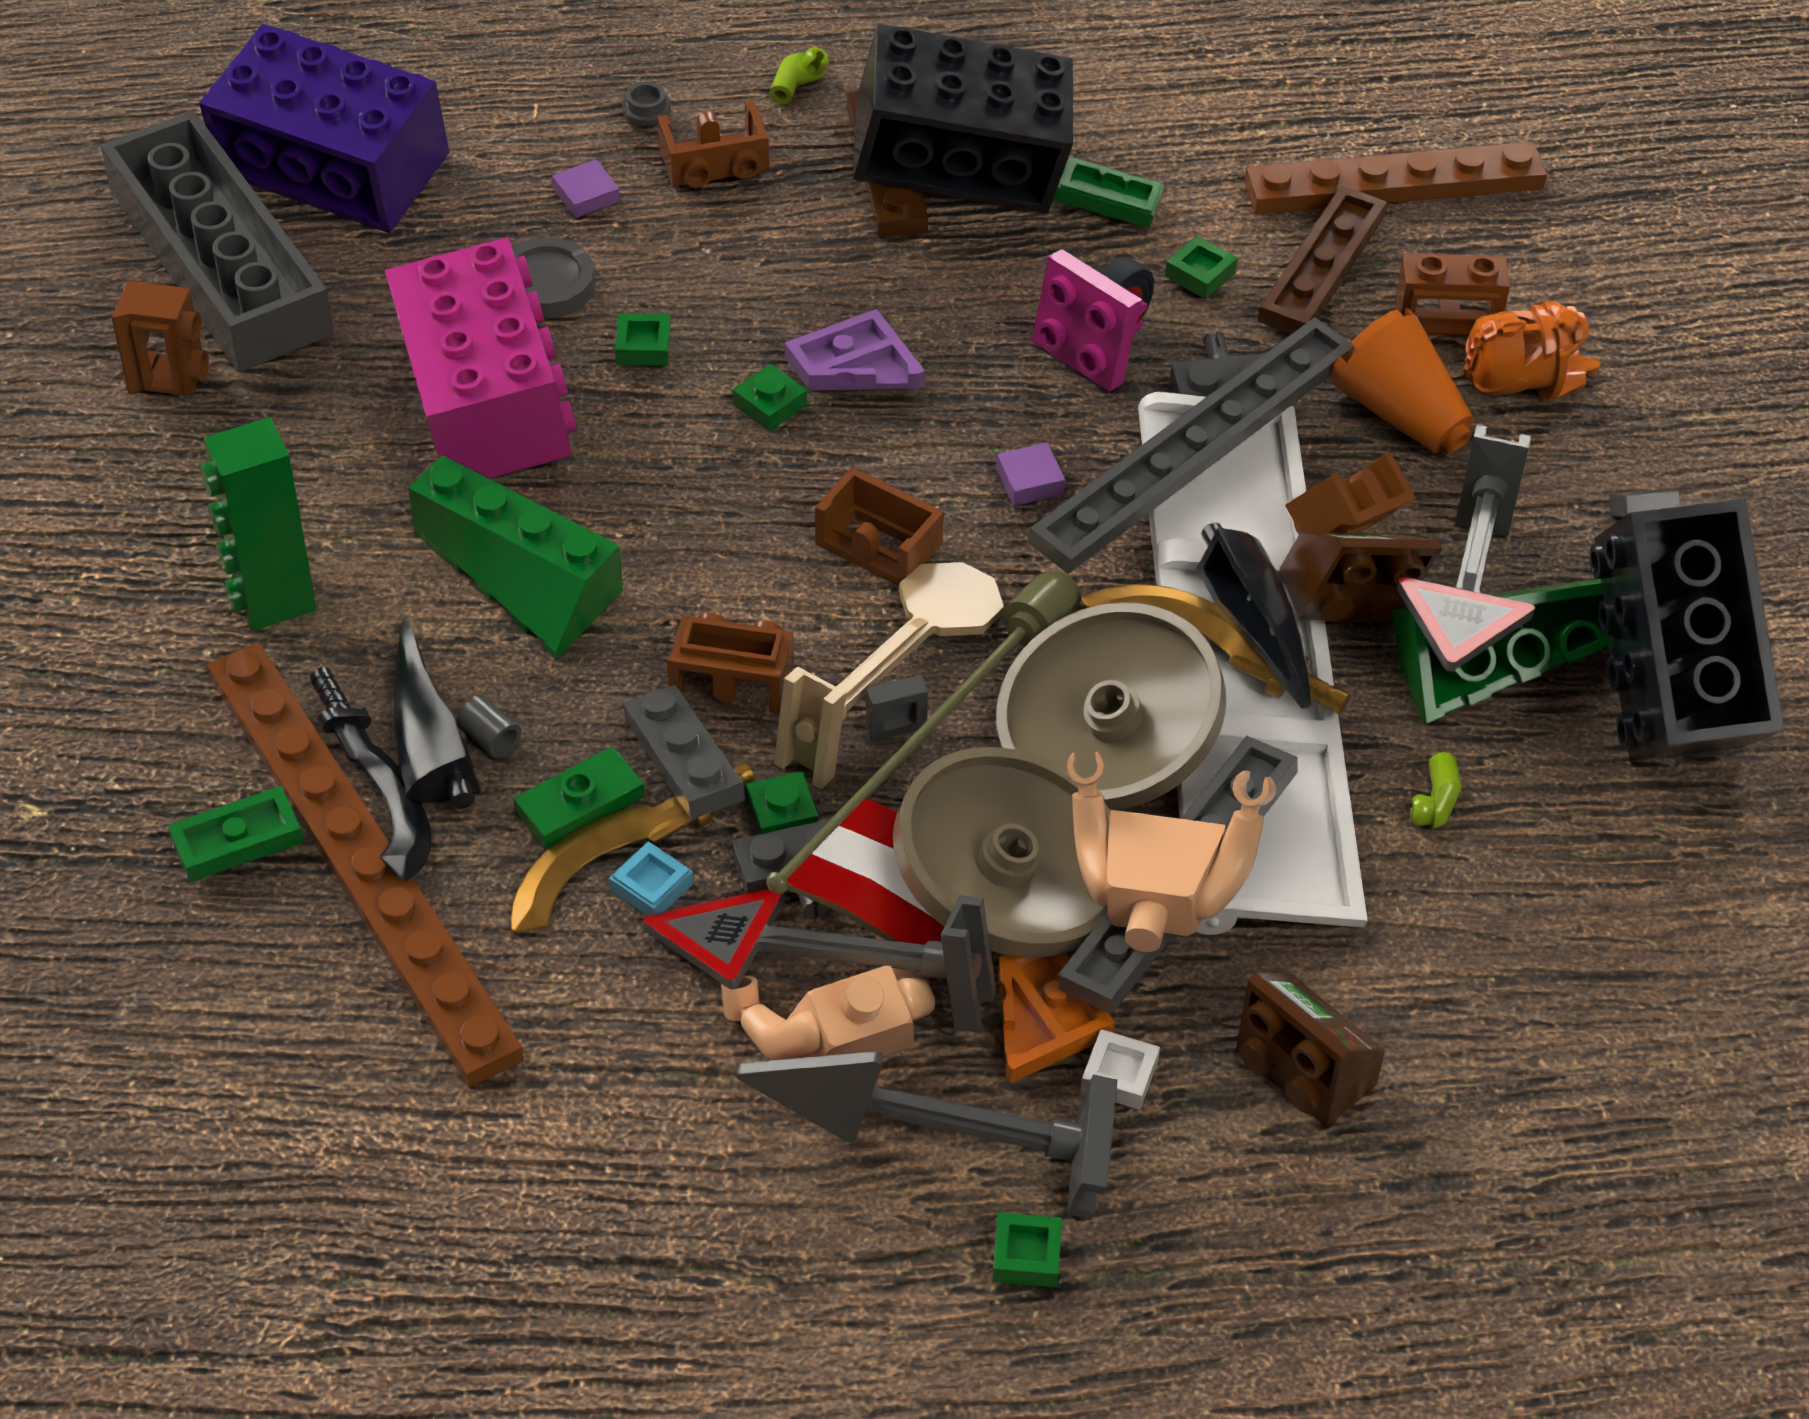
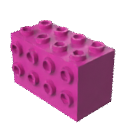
(483, 359)

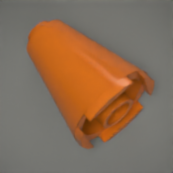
(1405, 383)

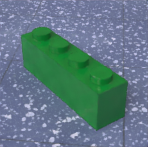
(259, 523)
(518, 552)
(1560, 632)

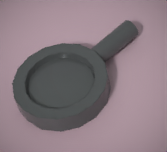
(559, 273)

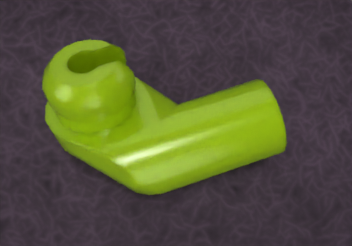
(798, 71)
(1446, 787)

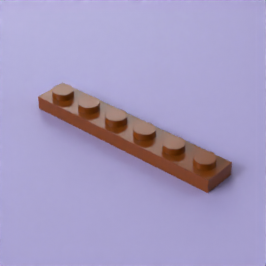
(1397, 176)

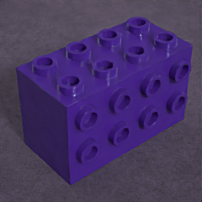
(327, 126)

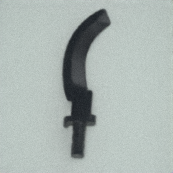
(411, 829)

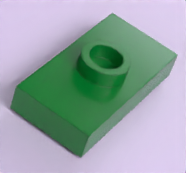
(1109, 192)
(578, 796)

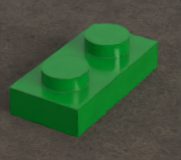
(235, 833)

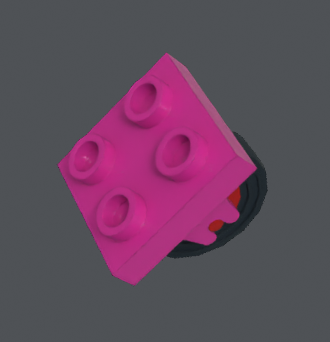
(1092, 315)

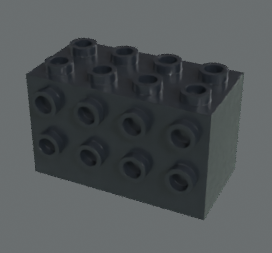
(963, 118)
(1686, 631)

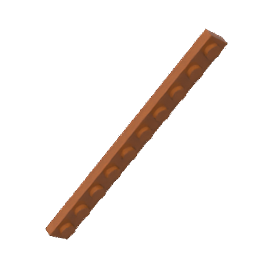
(351, 845)

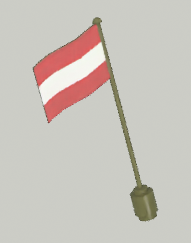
(853, 856)

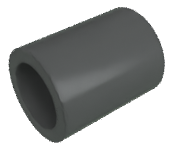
(488, 727)

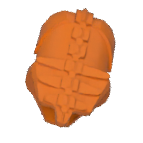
(1529, 351)

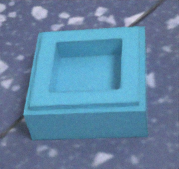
(651, 880)

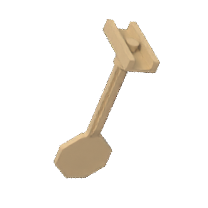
(936, 601)

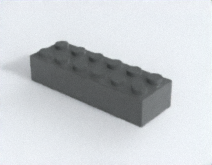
(218, 240)

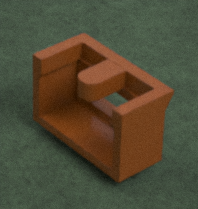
(715, 155)
(1451, 280)
(161, 310)
(1354, 502)
(879, 508)
(732, 653)

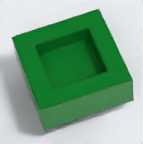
(1201, 267)
(643, 339)
(769, 397)
(780, 803)
(1027, 1249)

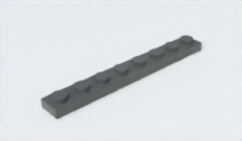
(1188, 446)

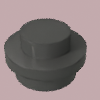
(645, 103)

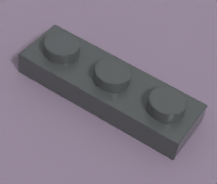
(683, 752)

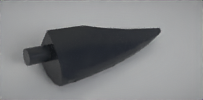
(1255, 601)
(428, 741)

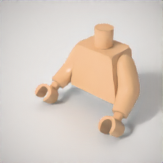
(1161, 869)
(839, 1018)

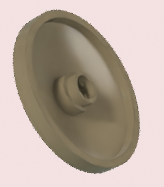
(1121, 685)
(1000, 832)

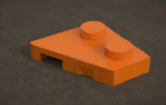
(1039, 1019)

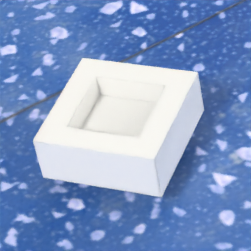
(1125, 1060)

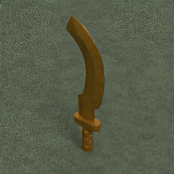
(1220, 630)
(567, 856)

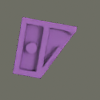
(855, 356)

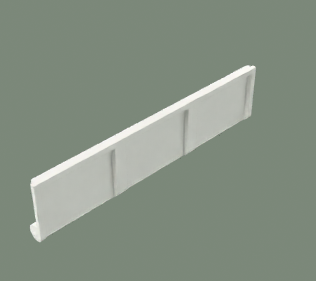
(1308, 839)

